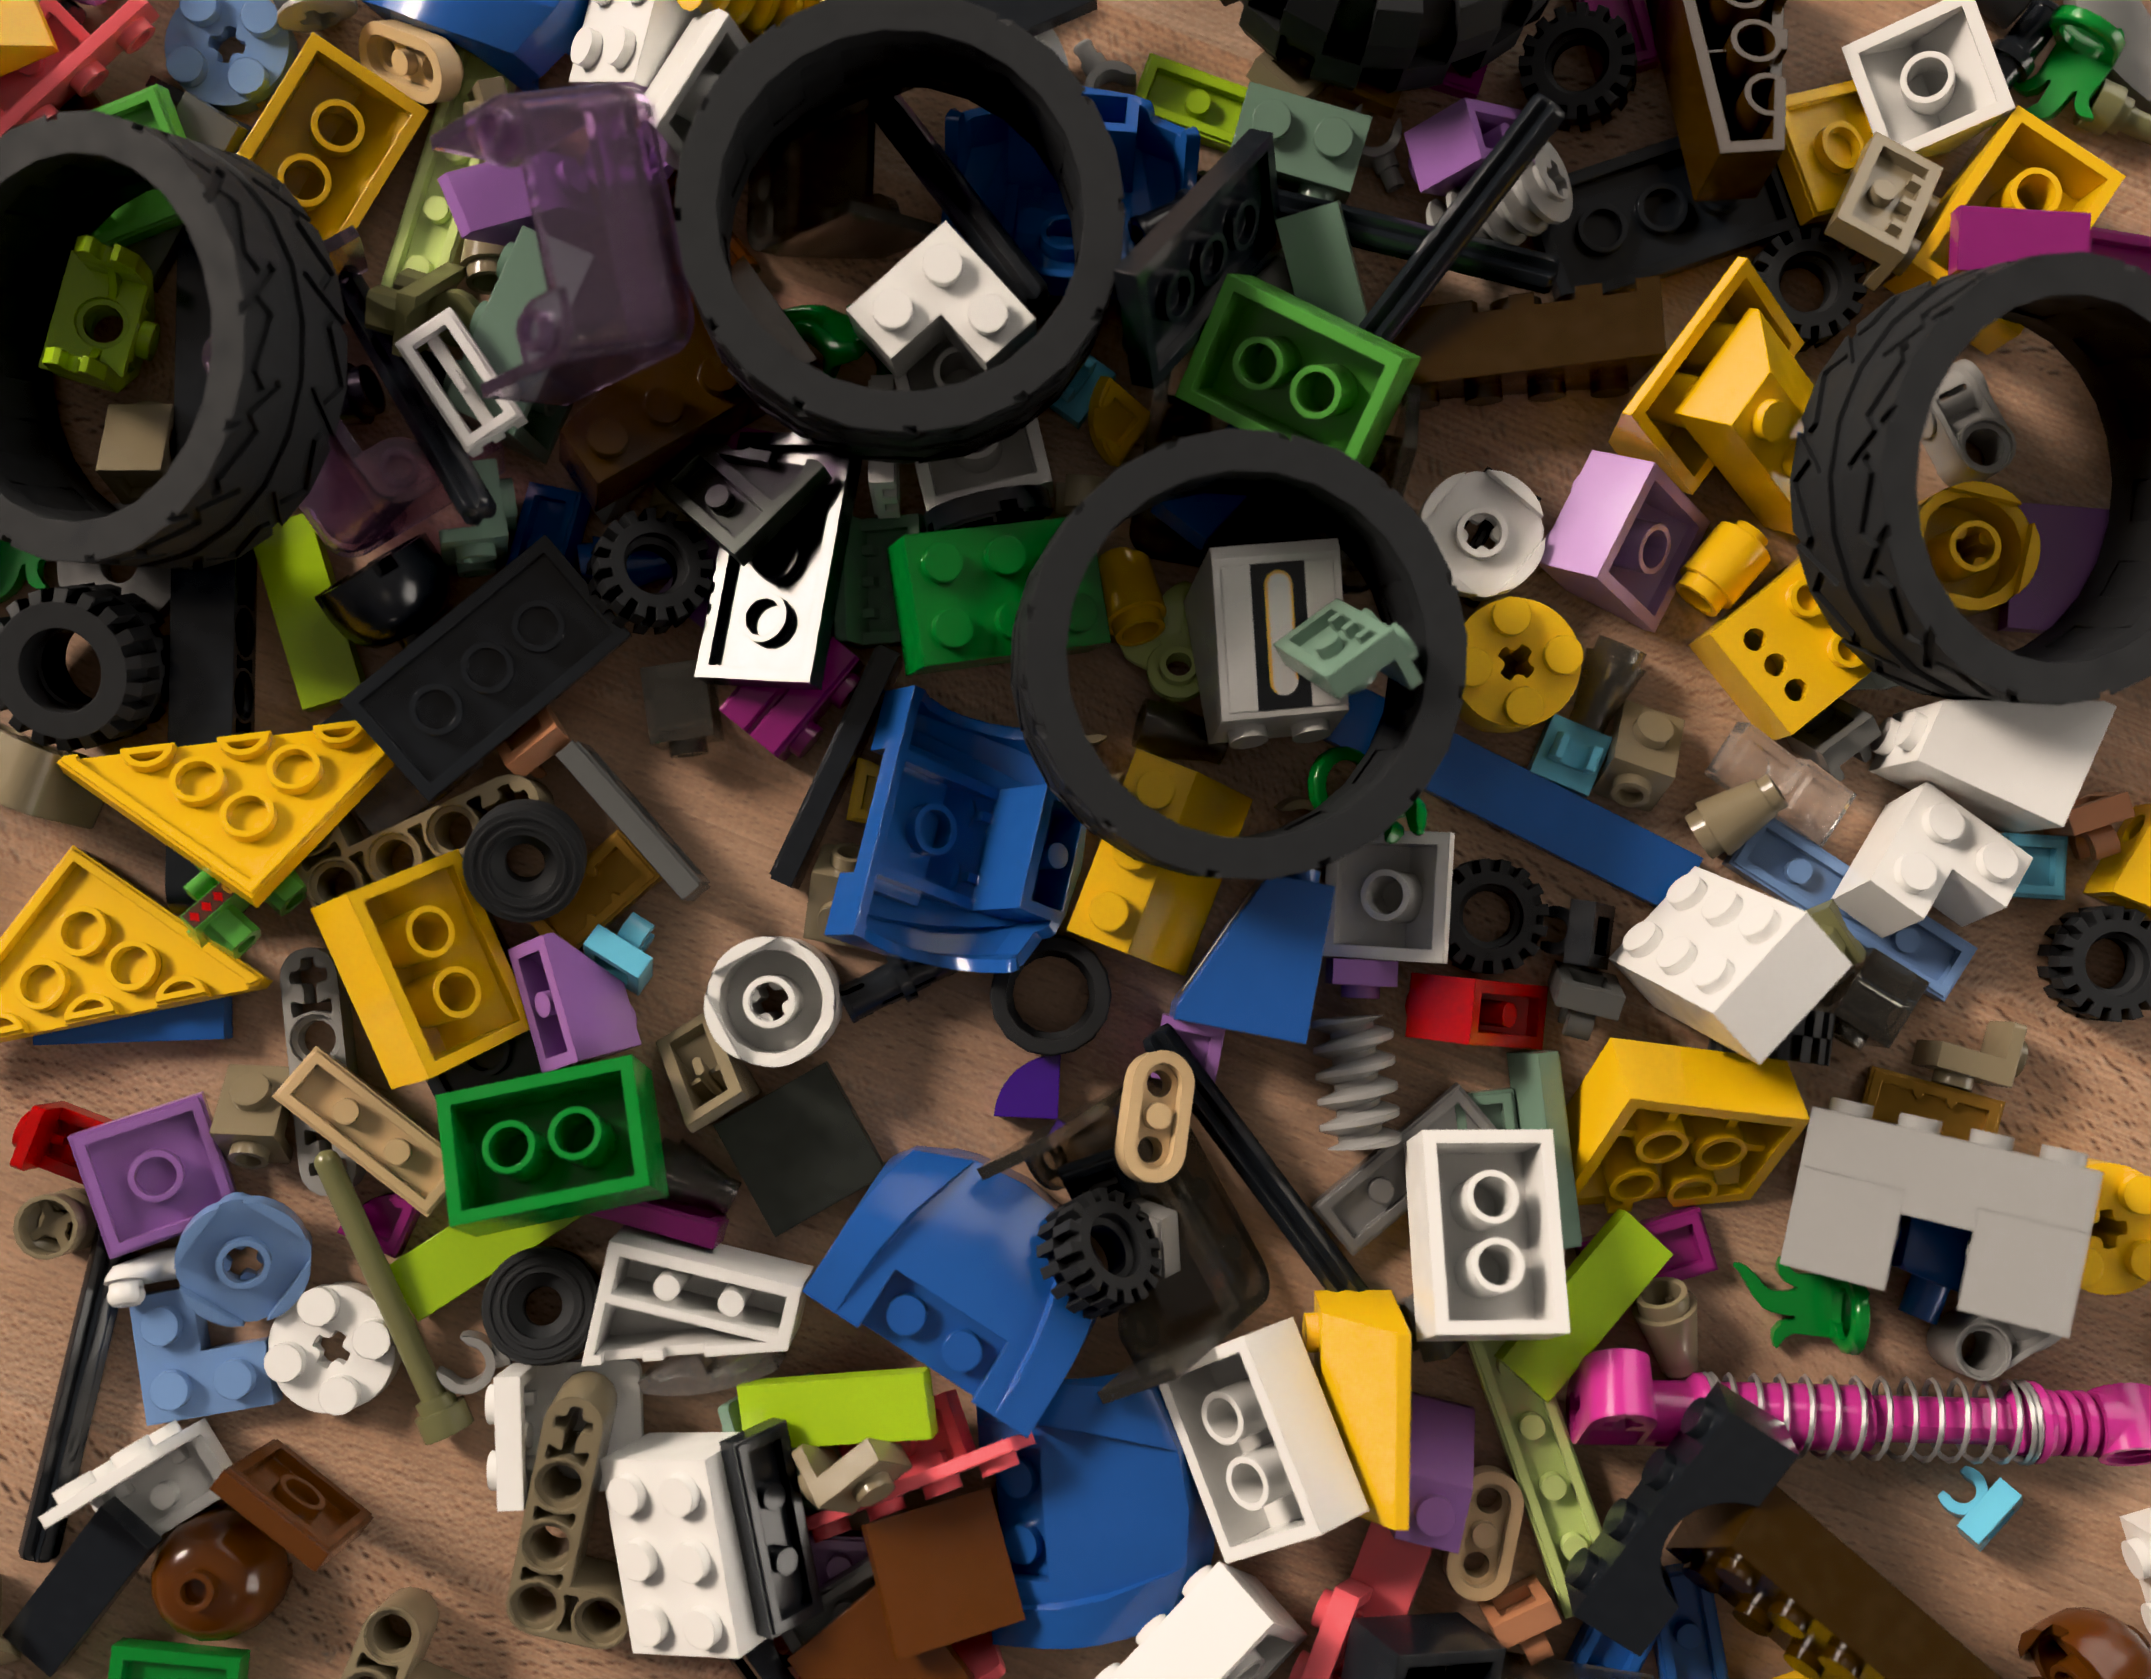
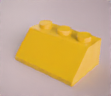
(332, 135)
(1749, 417)
(1648, 423)
(1144, 906)
(423, 969)
(1366, 1380)

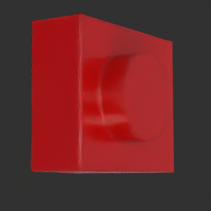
(43, 1138)

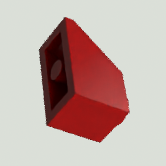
(1476, 1011)

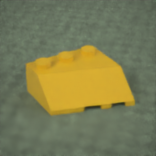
(1679, 1125)

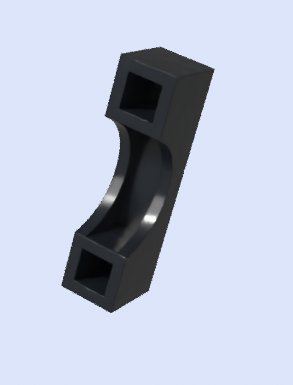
(1719, 1456)

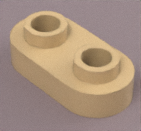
(412, 60)
(1158, 1118)
(1489, 1531)

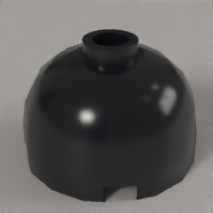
(390, 596)

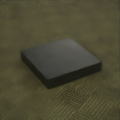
(800, 1148)

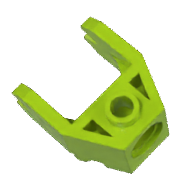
(98, 285)

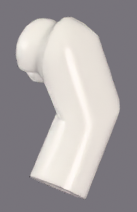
(128, 1278)

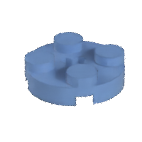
(249, 77)
(239, 1223)

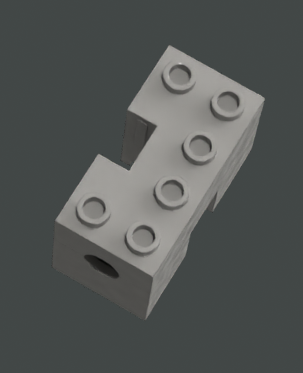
(2023, 1210)

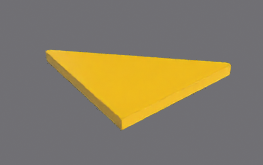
(242, 803)
(104, 952)

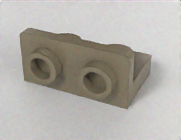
(1885, 206)

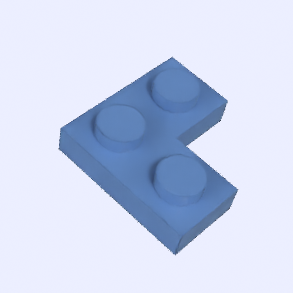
(187, 1375)

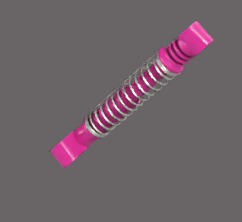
(1620, 1405)

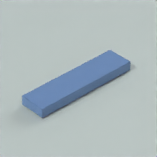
(1807, 875)

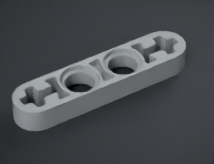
(293, 995)

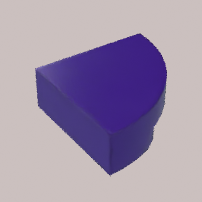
(1032, 1090)

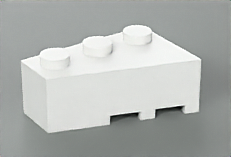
(691, 1299)

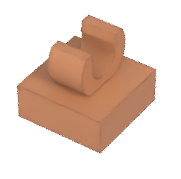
(534, 744)
(2091, 822)
(1521, 1617)

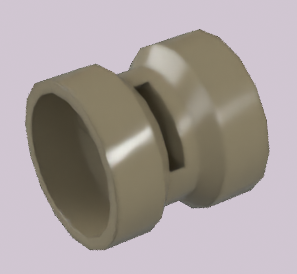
(43, 1226)

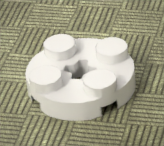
(1516, 531)
(299, 1361)

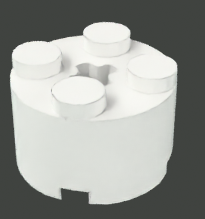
(739, 987)

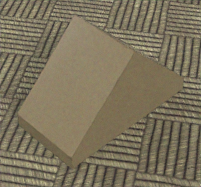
(703, 1075)

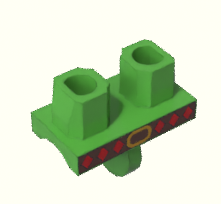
(219, 914)

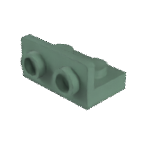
(1347, 648)

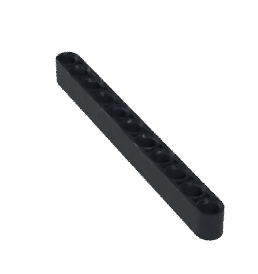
(209, 606)

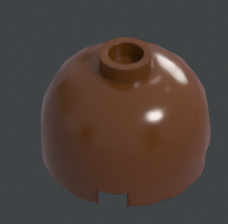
(218, 1575)
(2086, 1646)

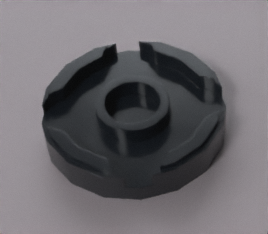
(990, 507)

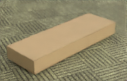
(366, 1128)

